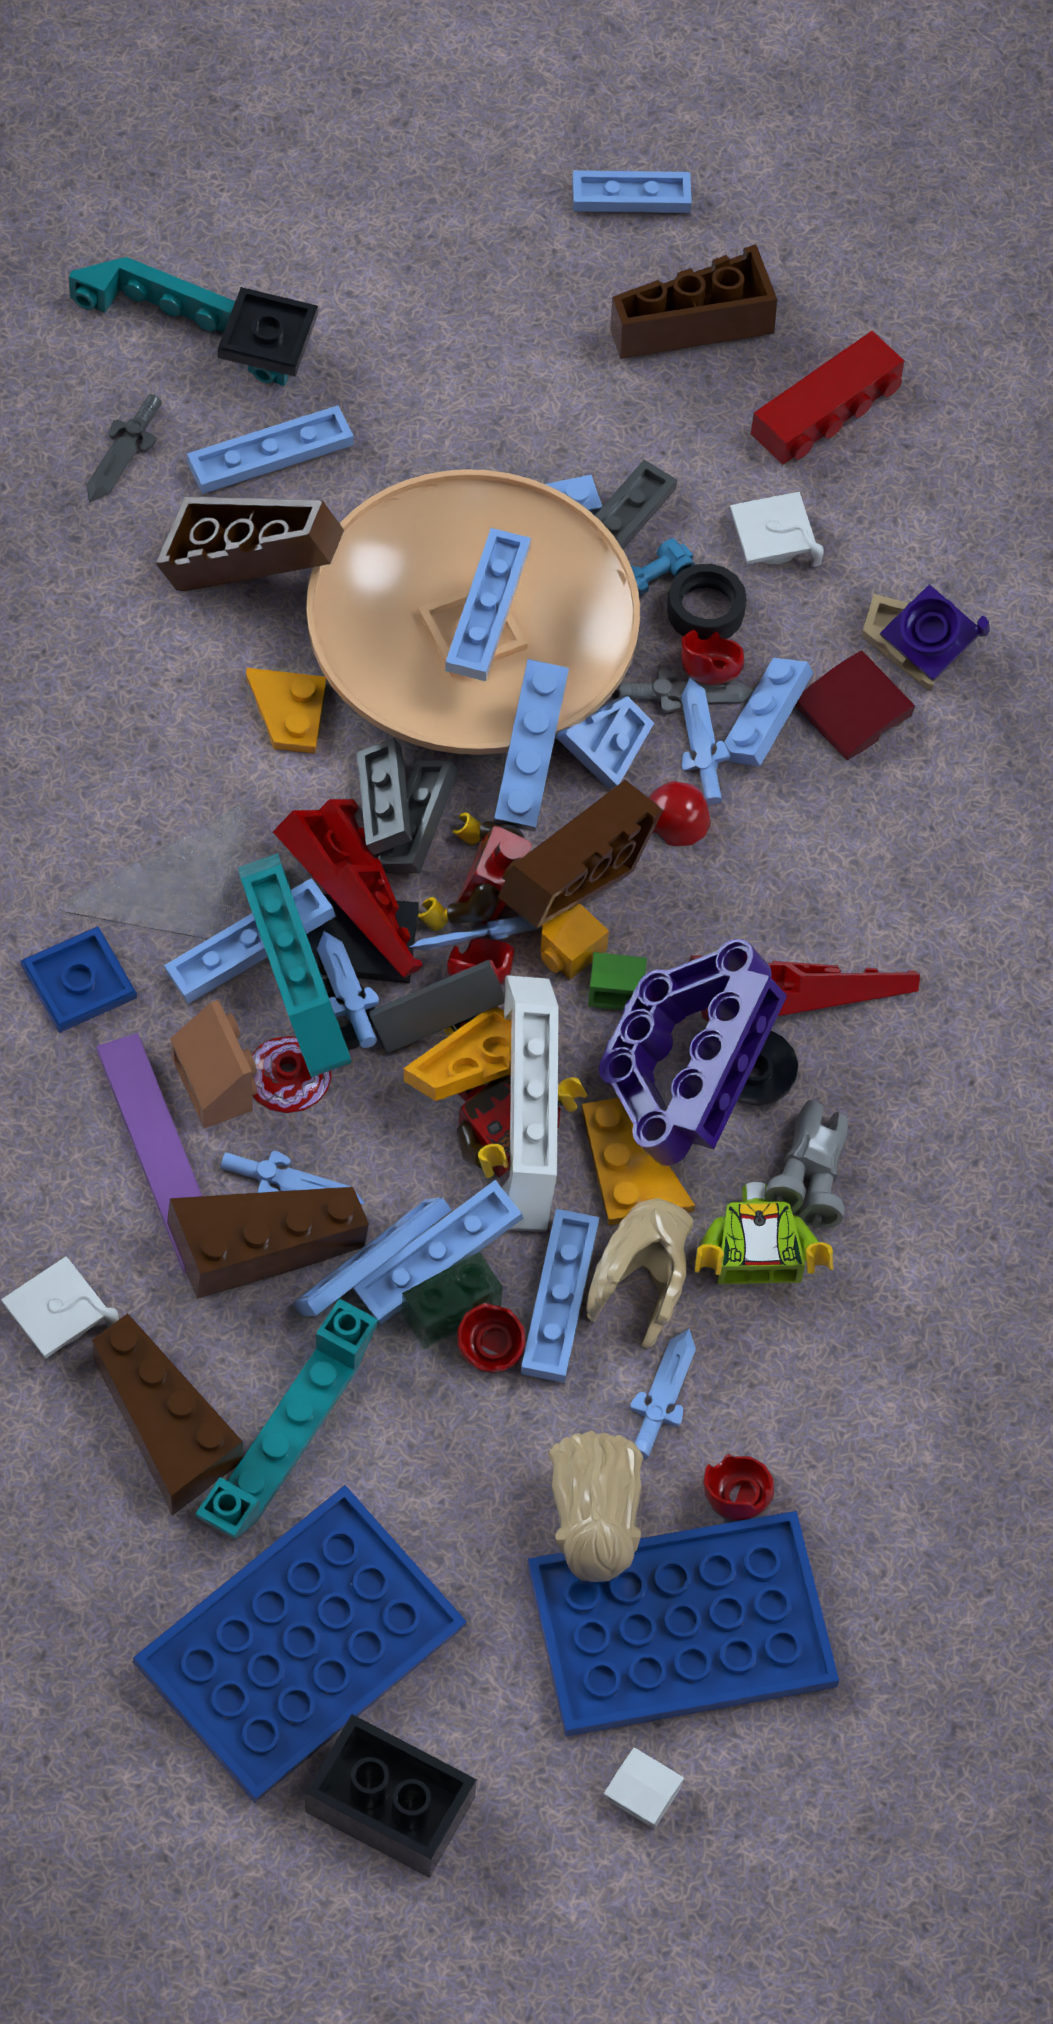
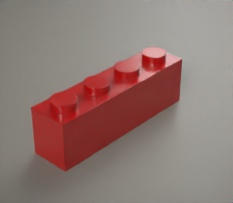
(828, 398)

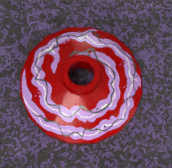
(286, 1090)

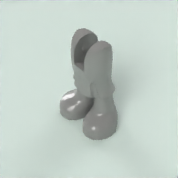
(816, 1157)

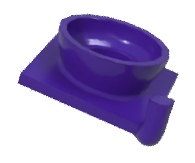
(932, 632)

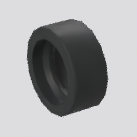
(702, 577)

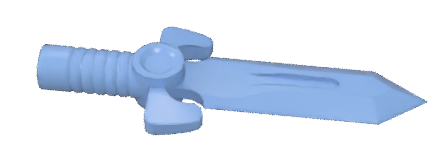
(702, 741)
(495, 929)
(347, 988)
(267, 1173)
(664, 1391)

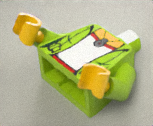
(760, 1242)

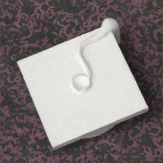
(775, 530)
(57, 1307)

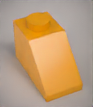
(571, 940)

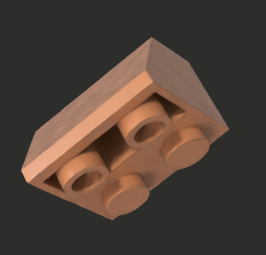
(214, 1066)

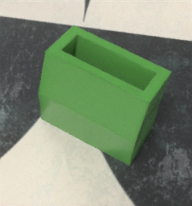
(614, 979)

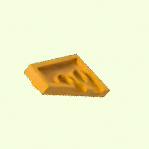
(465, 1058)
(622, 1167)

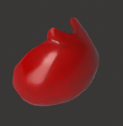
(711, 659)
(684, 813)
(480, 950)
(494, 1329)
(755, 1489)

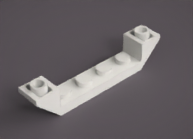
(533, 1099)

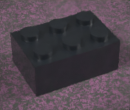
(390, 1795)

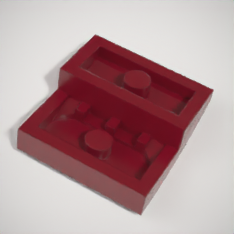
(854, 705)

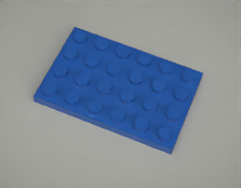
(686, 1627)
(299, 1643)

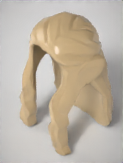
(650, 1238)
(597, 1503)

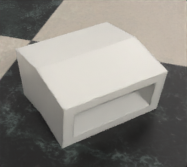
(643, 1788)

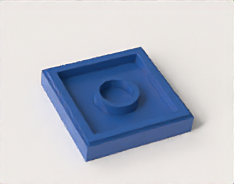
(78, 979)

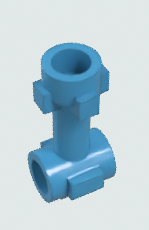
(672, 558)

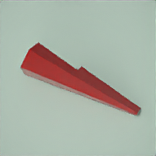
(337, 858)
(824, 986)

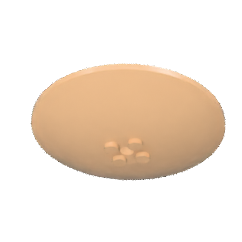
(402, 579)

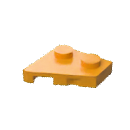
(289, 706)

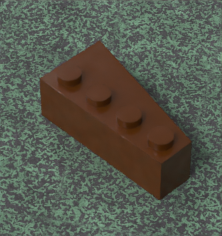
(696, 308)
(246, 539)
(582, 856)
(262, 1234)
(167, 1417)

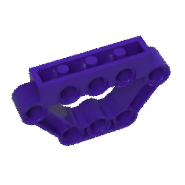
(741, 1010)

